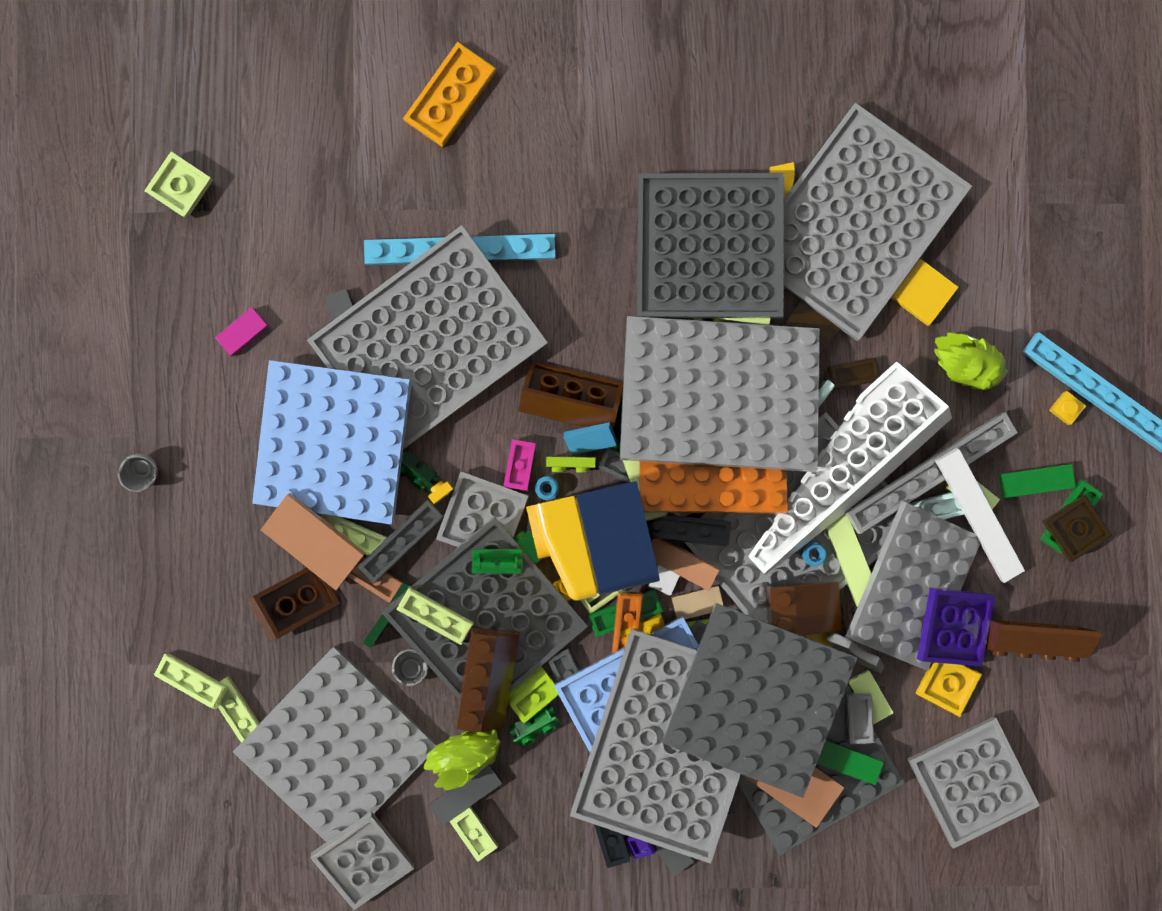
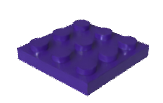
(955, 627)

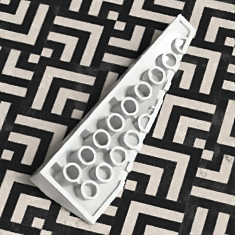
(874, 440)

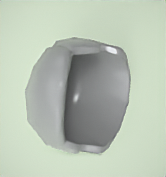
(137, 472)
(409, 668)

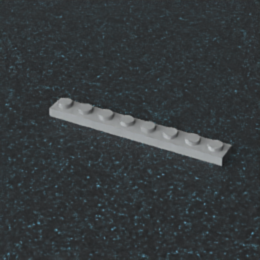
(928, 474)

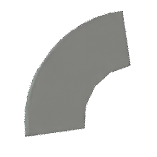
(863, 657)

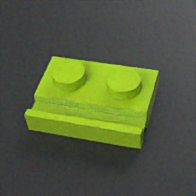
(560, 464)
(533, 695)

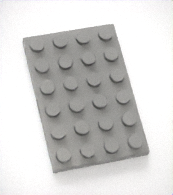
(915, 556)

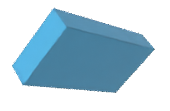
(590, 438)

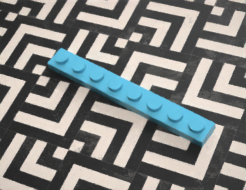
(493, 248)
(1095, 389)

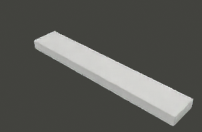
(979, 515)

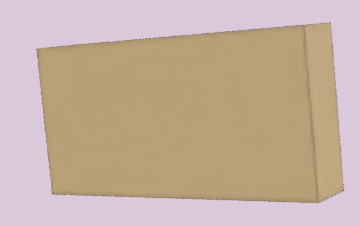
(696, 602)

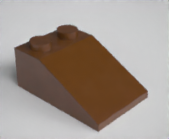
(292, 603)
(804, 607)

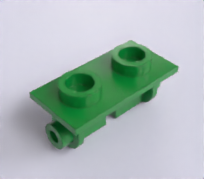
(496, 561)
(527, 732)

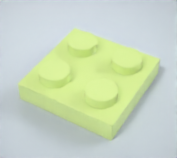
(179, 185)

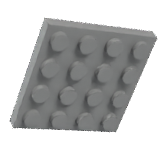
(973, 782)

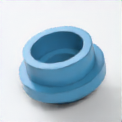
(539, 488)
(822, 554)

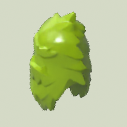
(970, 361)
(462, 757)

